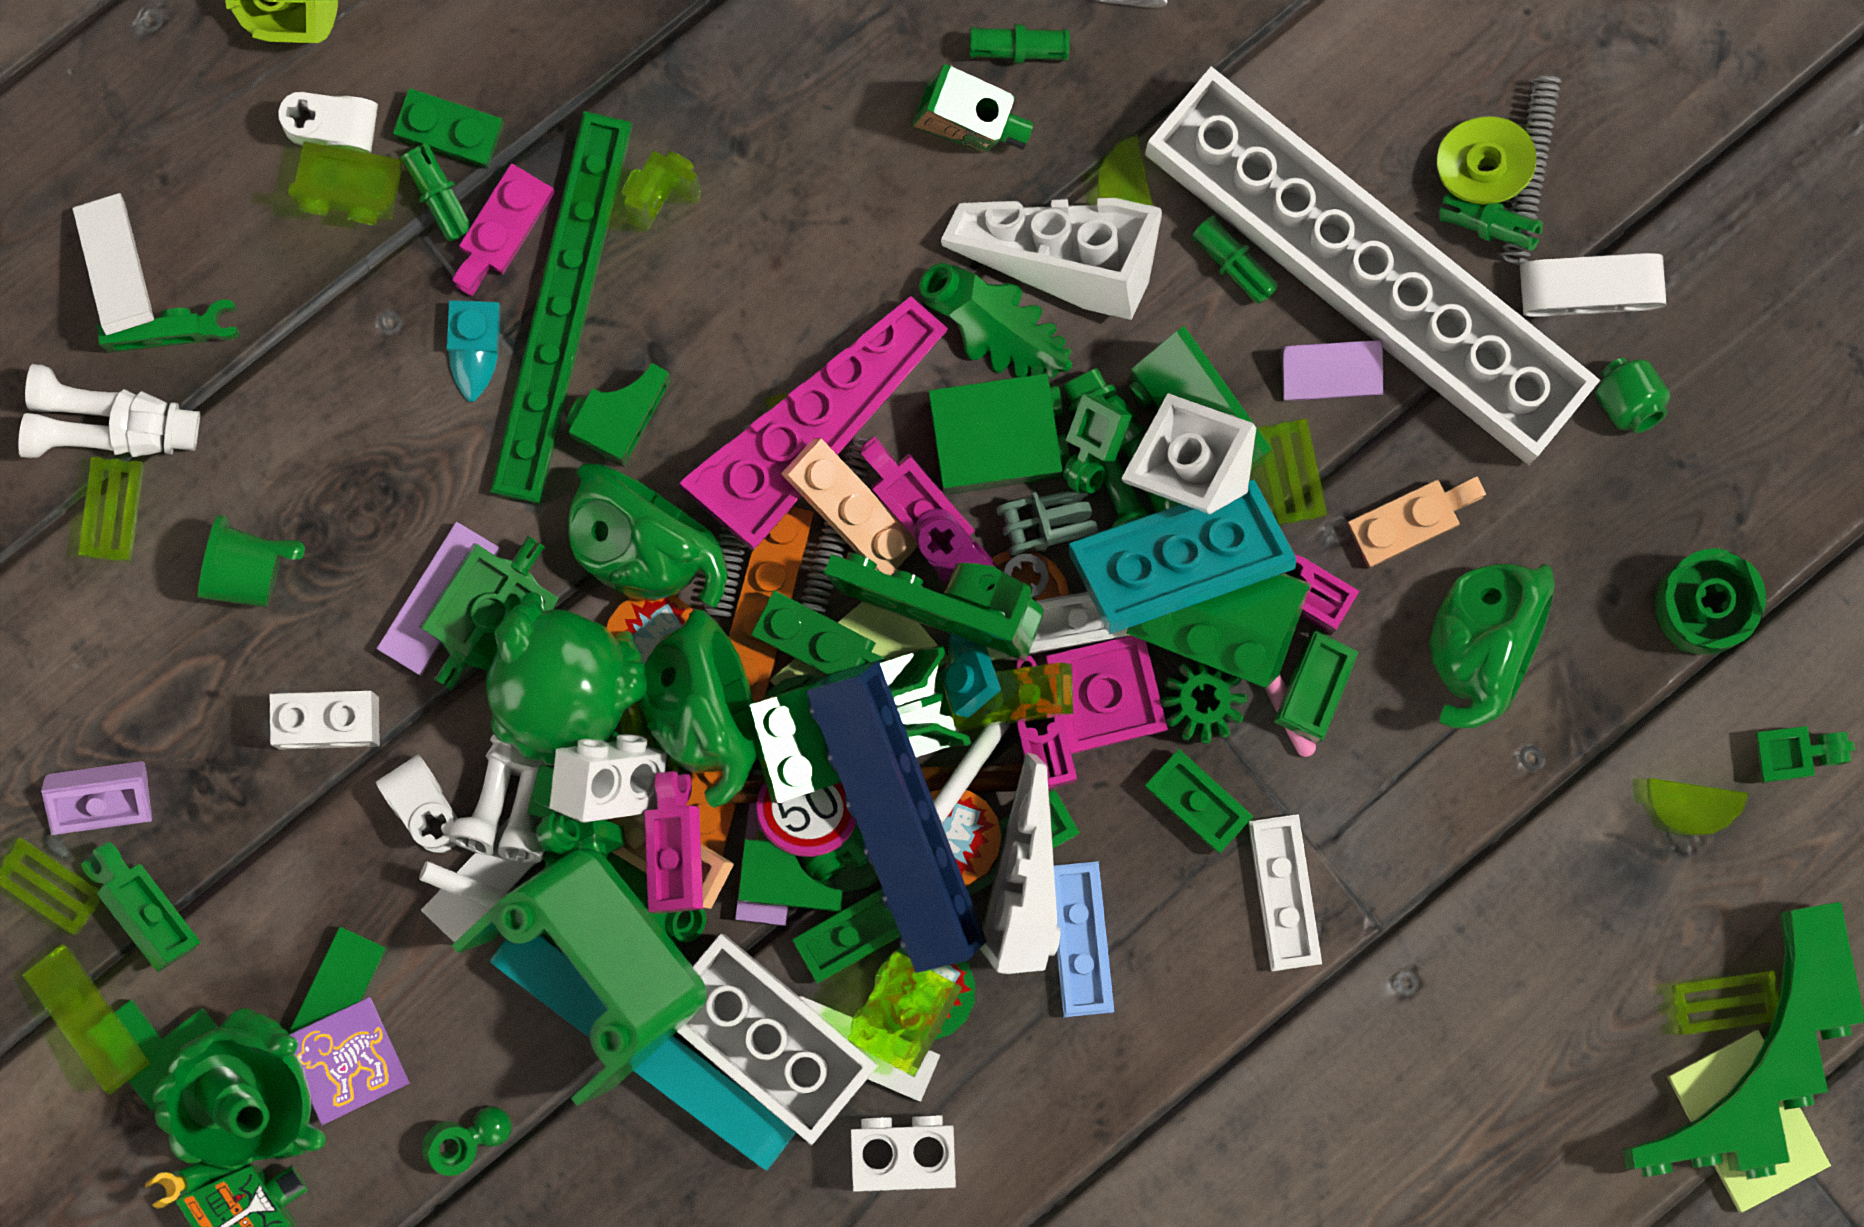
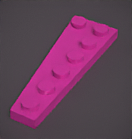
(744, 478)

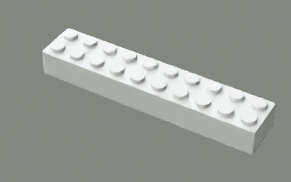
(1370, 266)

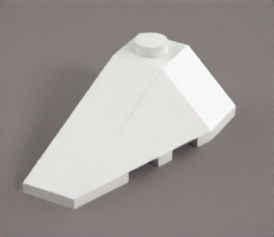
(1078, 253)
(1023, 898)

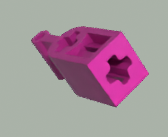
(1327, 597)
(1055, 742)

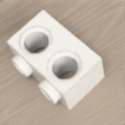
(324, 720)
(606, 778)
(903, 1169)

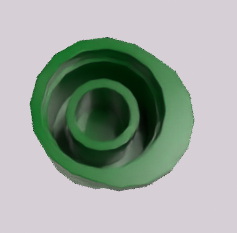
(242, 565)

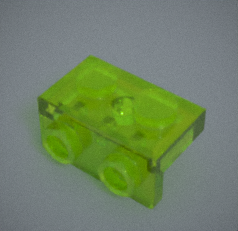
(346, 182)
(649, 188)
(903, 1014)

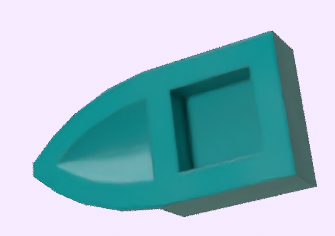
(473, 344)
(969, 677)

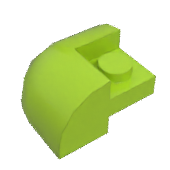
(286, 19)

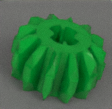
(1186, 704)

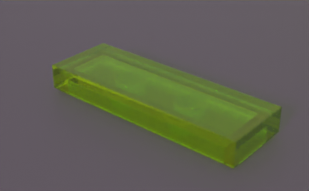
(1025, 696)
(86, 1019)

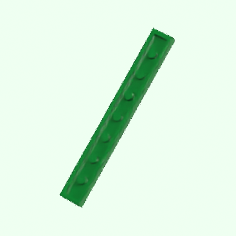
(561, 308)

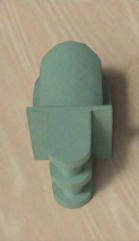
(1053, 517)

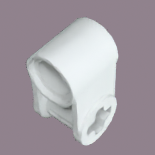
(336, 121)
(416, 800)

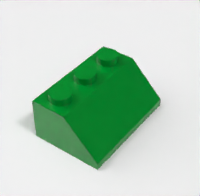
(1185, 372)
(1237, 631)

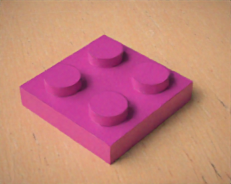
(1111, 694)

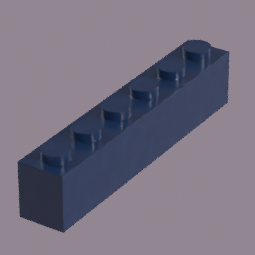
(896, 817)

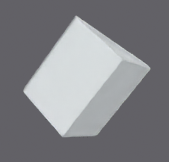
(1194, 456)

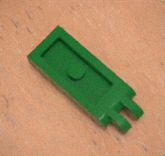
(811, 636)

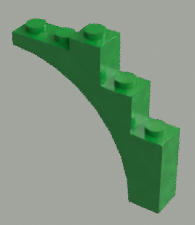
(1746, 1124)

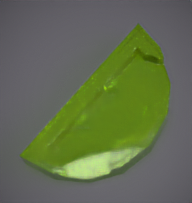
(1124, 174)
(1694, 808)

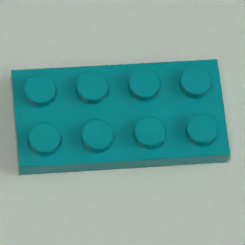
(1180, 559)

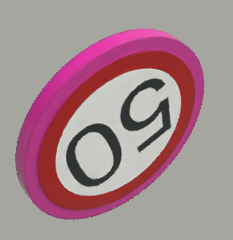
(807, 823)

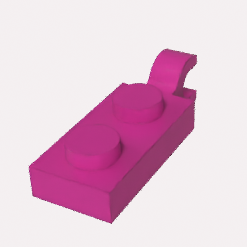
(501, 227)
(908, 489)
(673, 847)

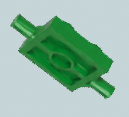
(476, 603)

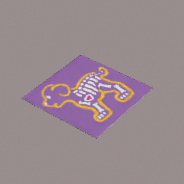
(348, 1061)

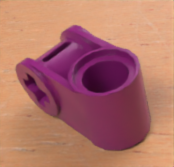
(957, 548)

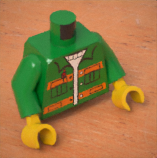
(231, 1197)

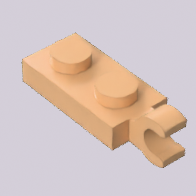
(1411, 520)

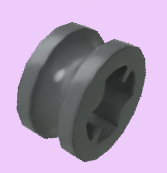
(1038, 569)

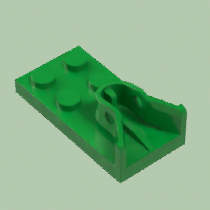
(994, 618)
(793, 744)

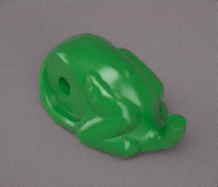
(640, 539)
(1489, 637)
(698, 704)

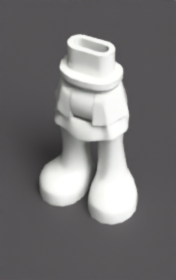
(136, 422)
(481, 829)

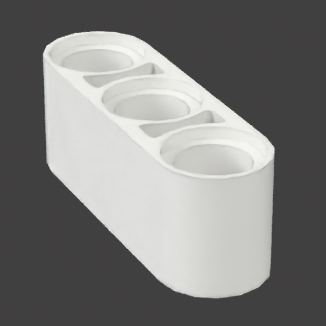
(1593, 285)

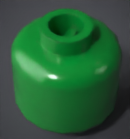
(1633, 395)

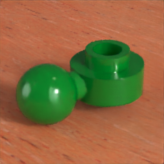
(489, 1127)

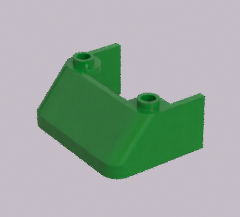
(614, 948)

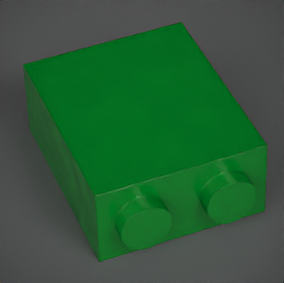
(997, 434)

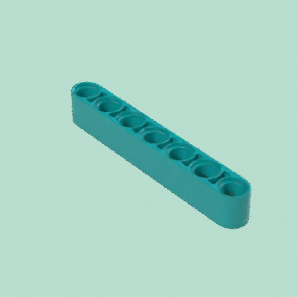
(670, 1069)

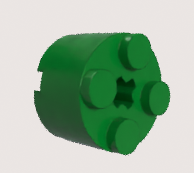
(1717, 575)

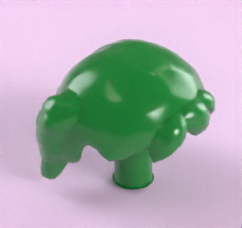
(559, 679)
(237, 1096)

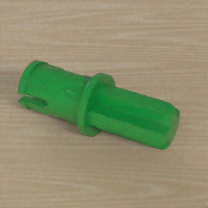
(436, 192)
(1234, 260)

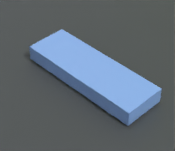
(1083, 941)

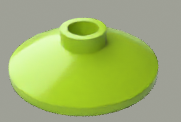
(1481, 144)

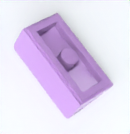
(1332, 370)
(97, 798)

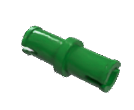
(1019, 43)
(1491, 221)

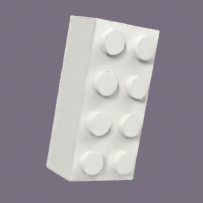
(774, 1041)

